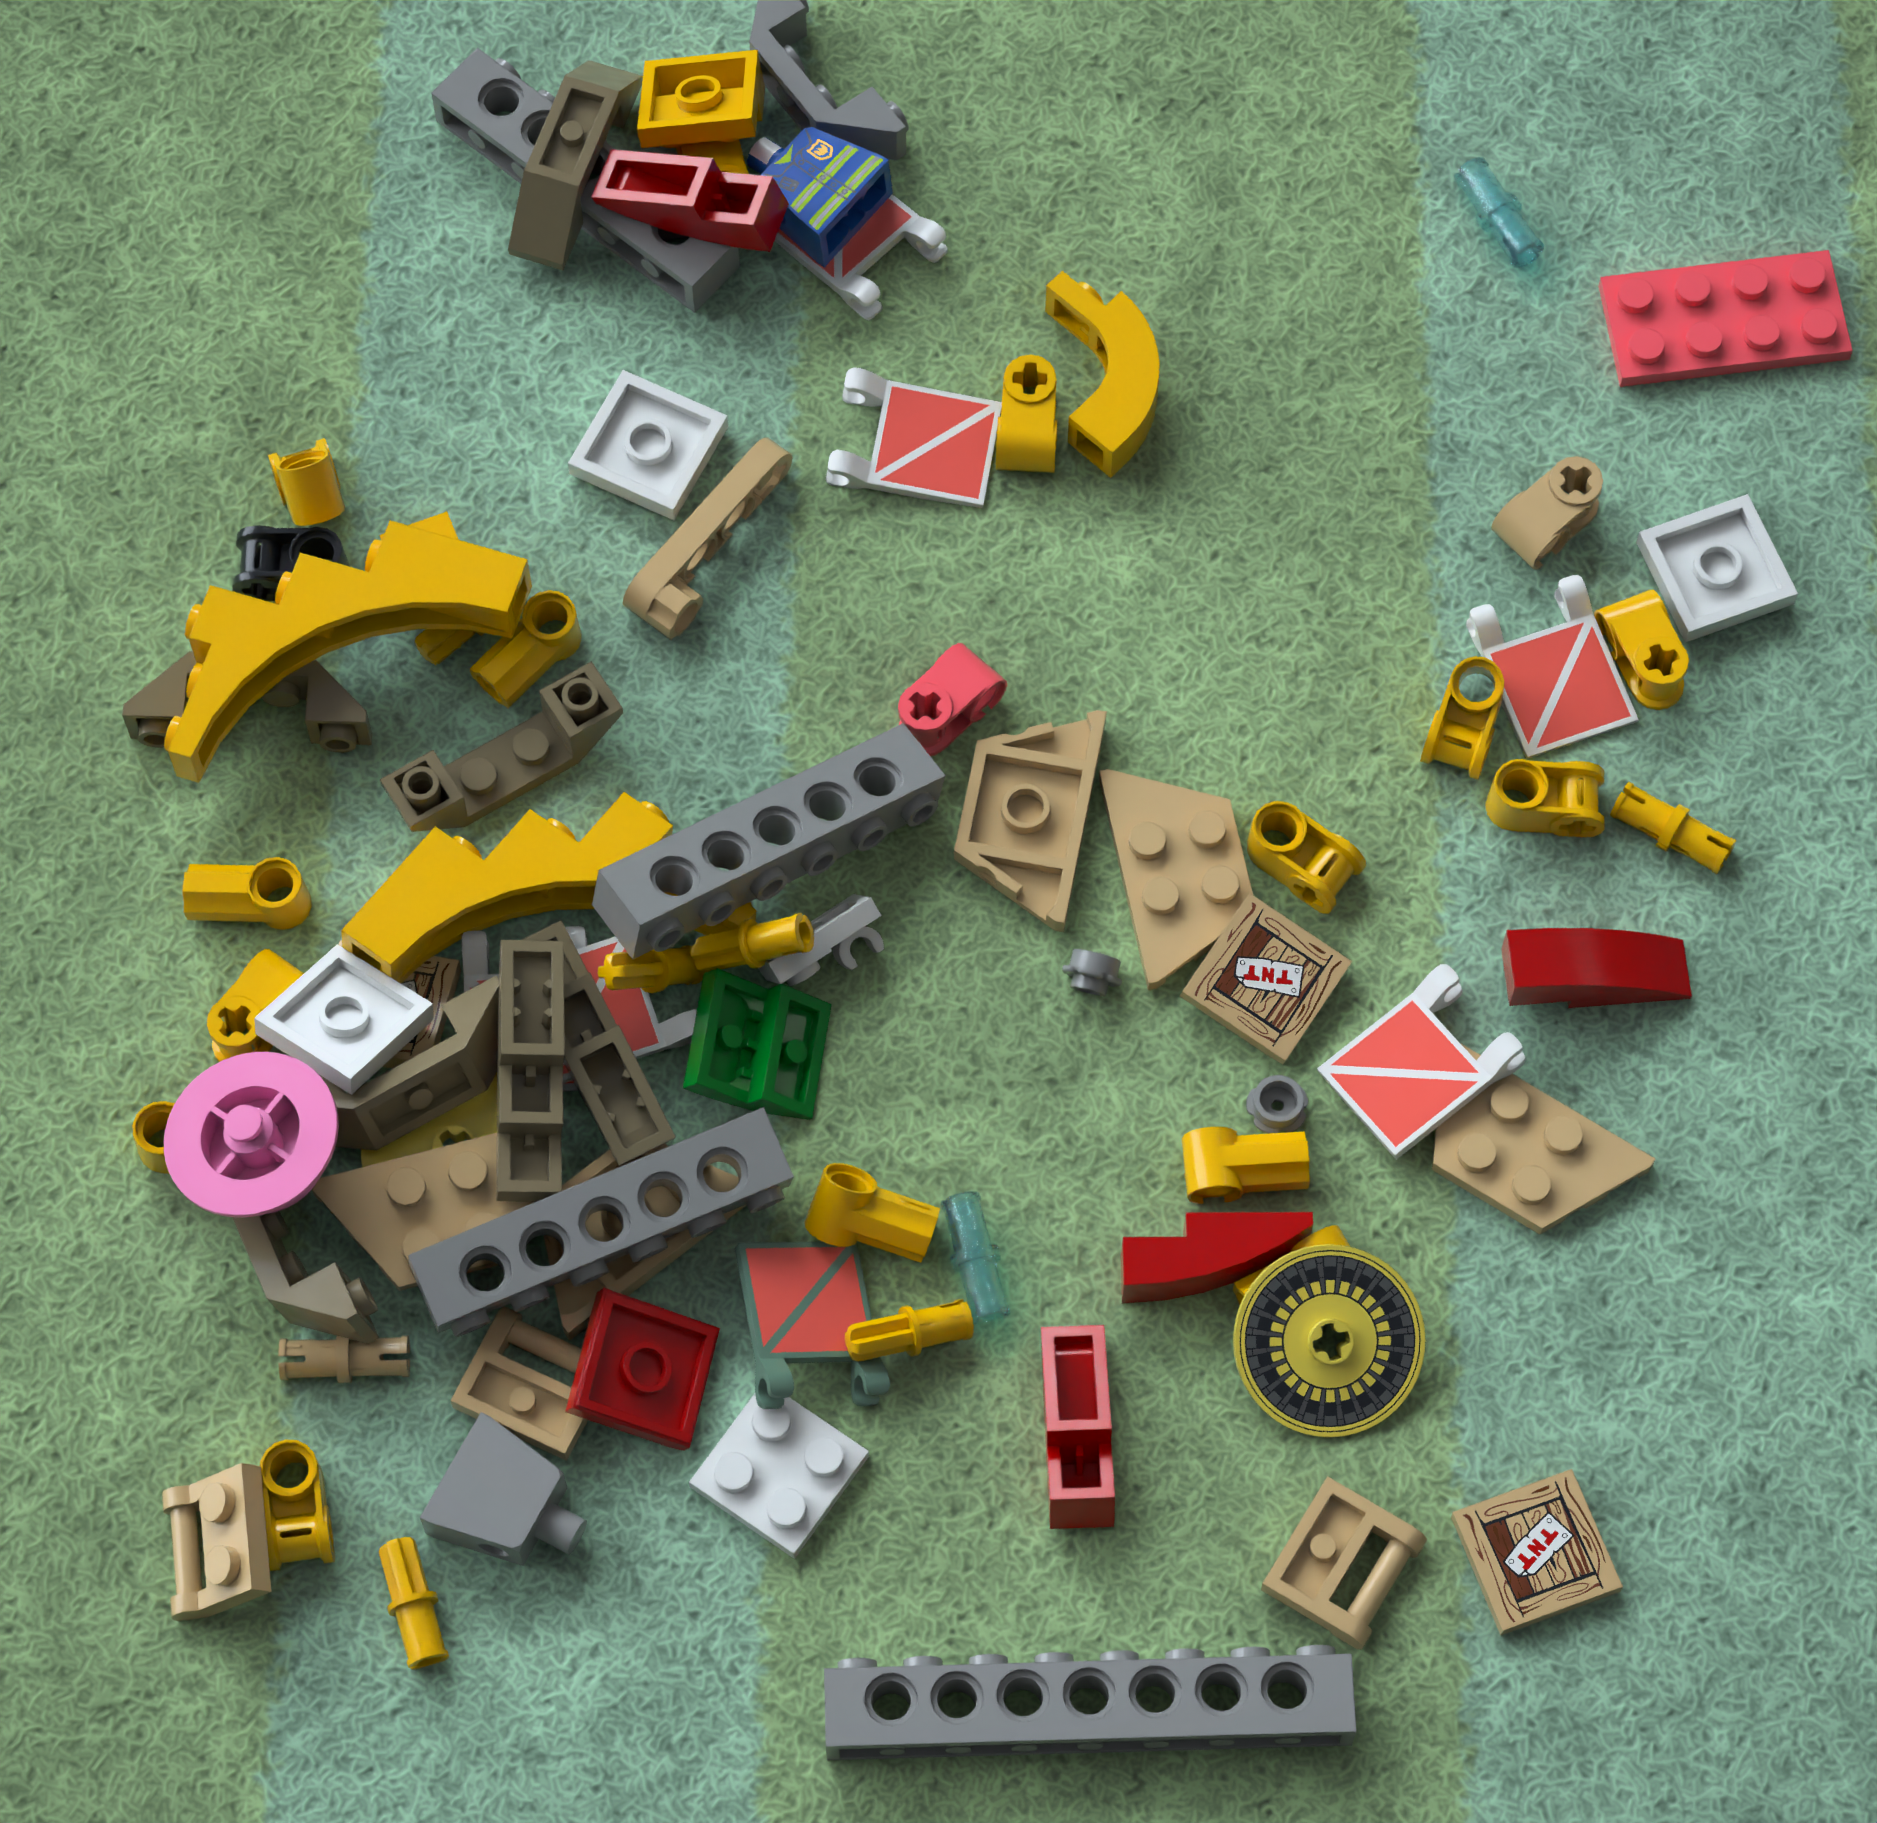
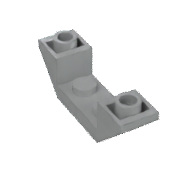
(861, 121)

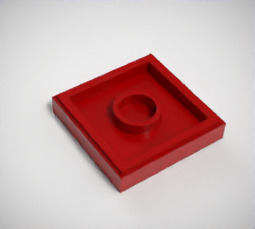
(642, 1369)

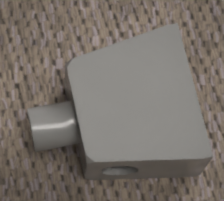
(501, 1498)

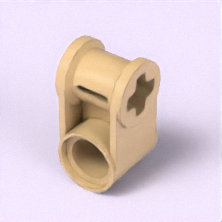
(1547, 516)

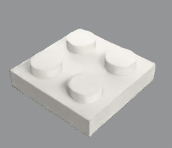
(648, 445)
(1716, 568)
(344, 1019)
(779, 1472)

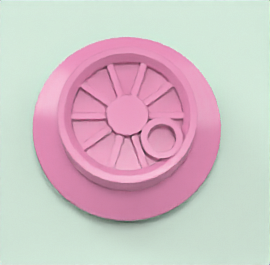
(251, 1135)

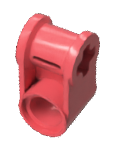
(953, 695)

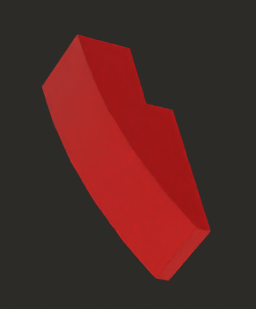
(692, 198)
(1593, 967)
(1210, 1255)
(1077, 1427)

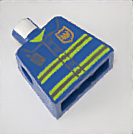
(828, 188)

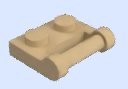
(516, 1395)
(232, 1542)
(1323, 1553)

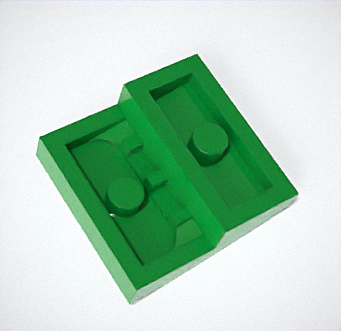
(757, 1045)

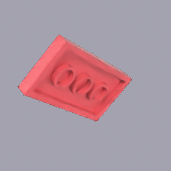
(1724, 318)

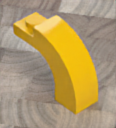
(1122, 409)

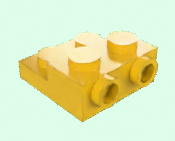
(700, 99)

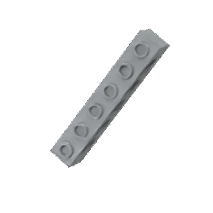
(486, 86)
(633, 889)
(743, 1143)

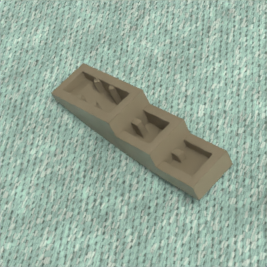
(604, 1062)
(530, 1070)

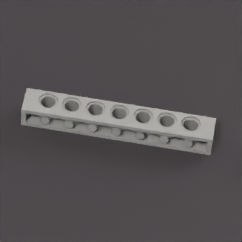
(1058, 1728)

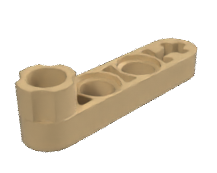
(660, 588)

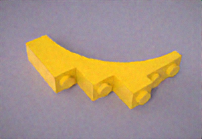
(407, 585)
(532, 871)

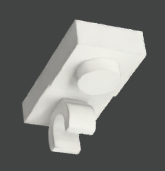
(831, 930)

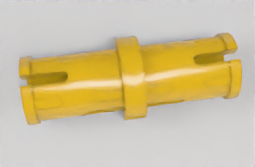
(1673, 827)

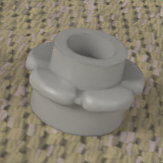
(1092, 972)
(1279, 1089)

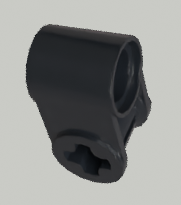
(279, 554)

